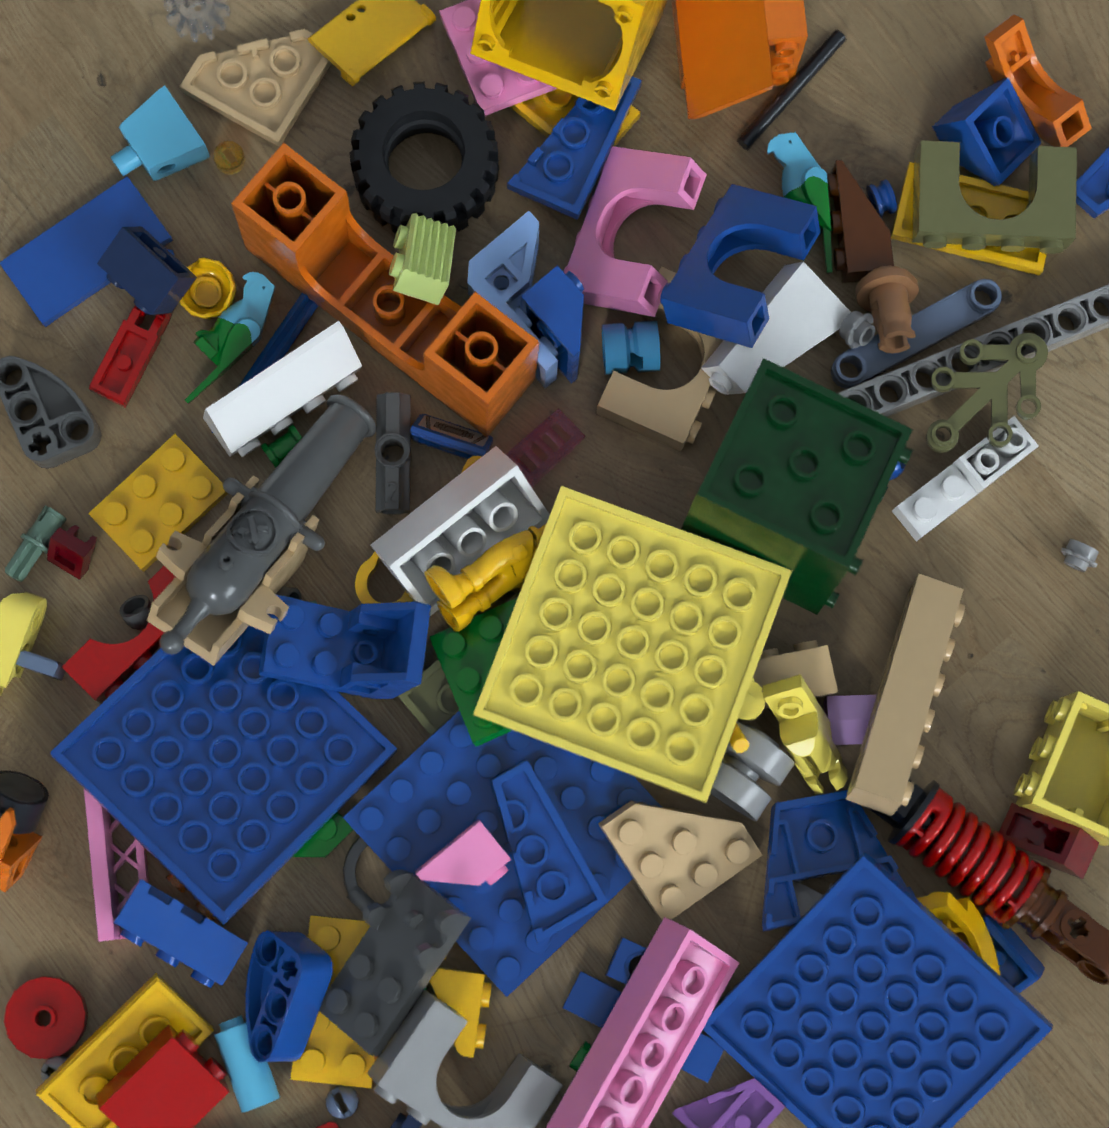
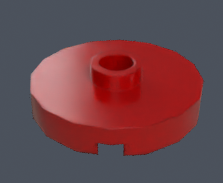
(67, 1017)

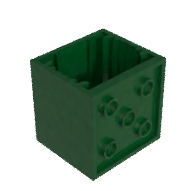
(799, 481)

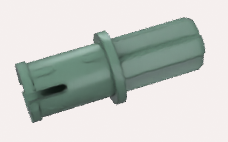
(34, 543)

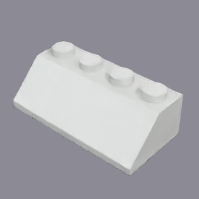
(283, 390)
(460, 524)

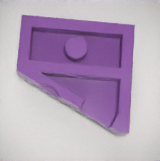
(736, 1107)

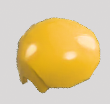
(211, 291)

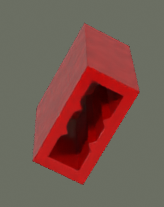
(164, 1085)

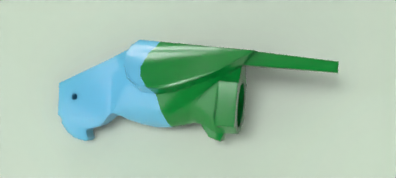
(804, 182)
(235, 329)

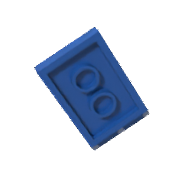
(358, 652)

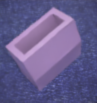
(848, 717)

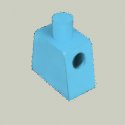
(159, 139)

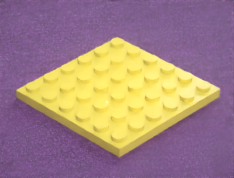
(633, 644)

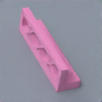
(105, 869)

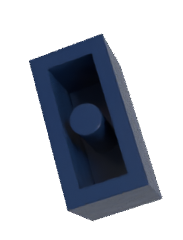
(146, 271)

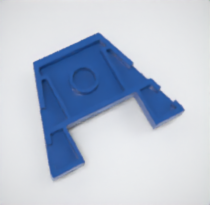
(811, 841)

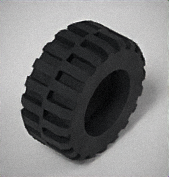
(417, 113)

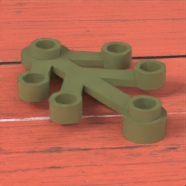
(991, 387)

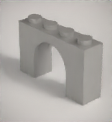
(411, 1064)

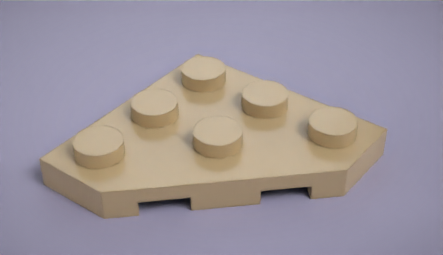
(259, 83)
(677, 852)

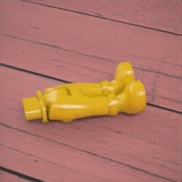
(484, 580)

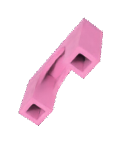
(626, 184)

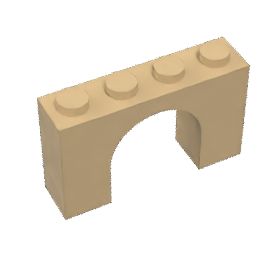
(659, 413)

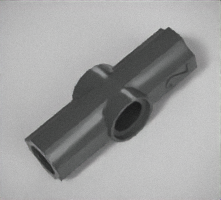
(393, 428)

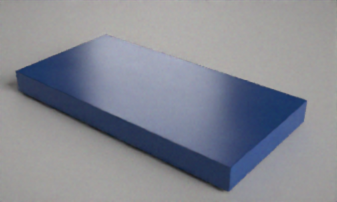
(61, 263)

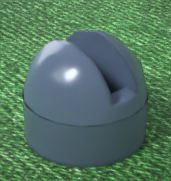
(350, 1098)

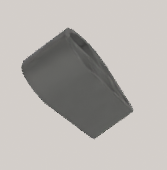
(56, 416)

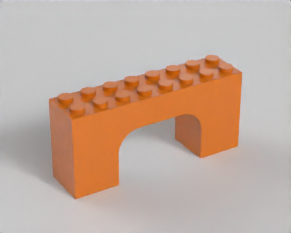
(306, 233)

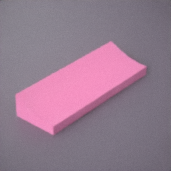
(647, 1033)

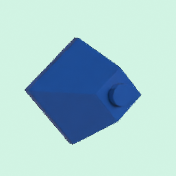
(991, 132)

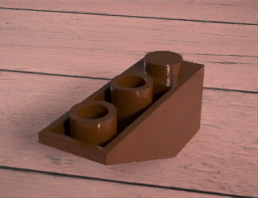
(861, 232)

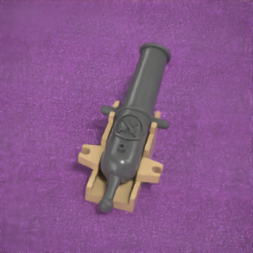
(246, 553)

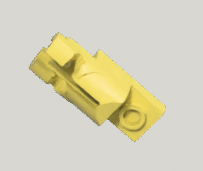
(805, 732)

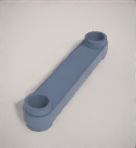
(930, 327)

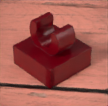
(70, 552)

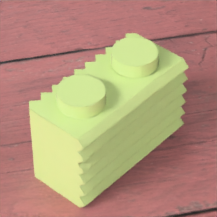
(423, 258)

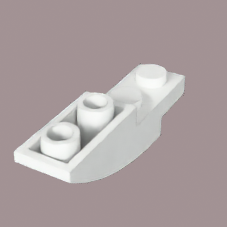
(963, 480)

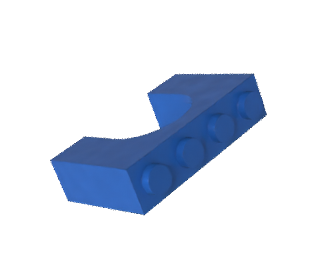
(739, 223)

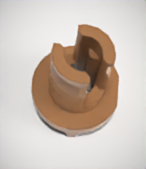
(888, 296)

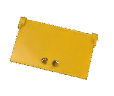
(363, 39)

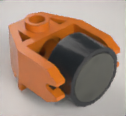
(20, 812)

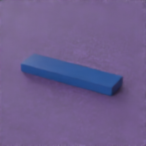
(594, 1002)

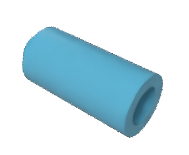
(249, 1078)

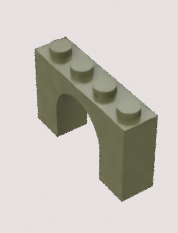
(946, 218)

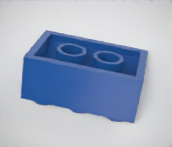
(557, 313)

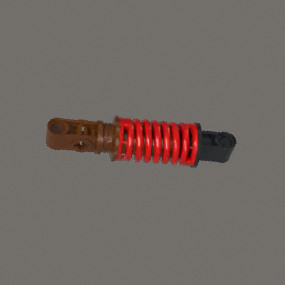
(1005, 877)

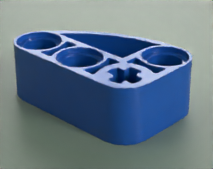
(284, 994)

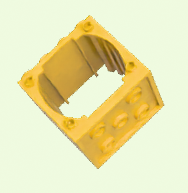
(569, 44)

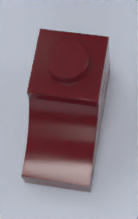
(1049, 840)

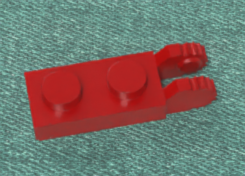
(128, 357)

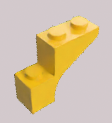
(466, 994)

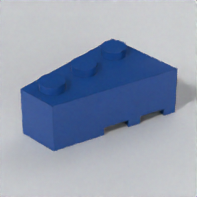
(180, 934)

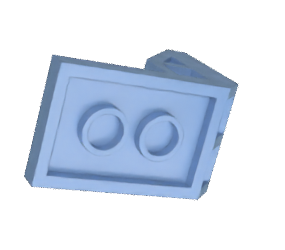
(506, 272)

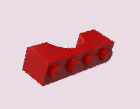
(105, 667)

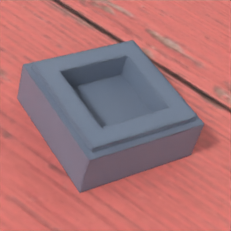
(41, 665)

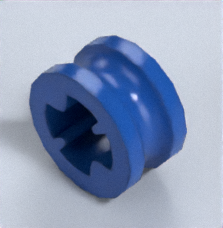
(882, 197)

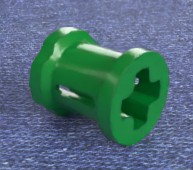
(282, 446)

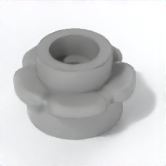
(857, 329)
(1079, 555)

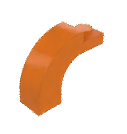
(1054, 113)

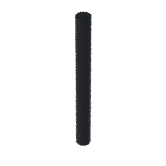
(791, 89)

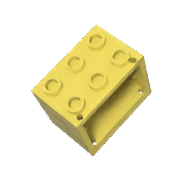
(1071, 766)

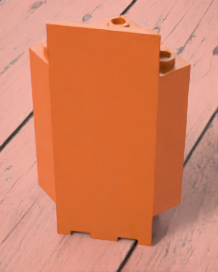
(736, 49)

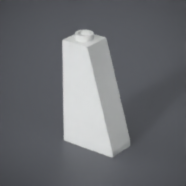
(799, 318)

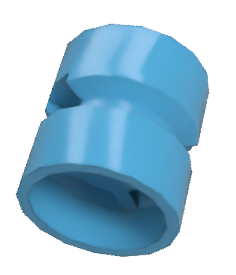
(631, 347)

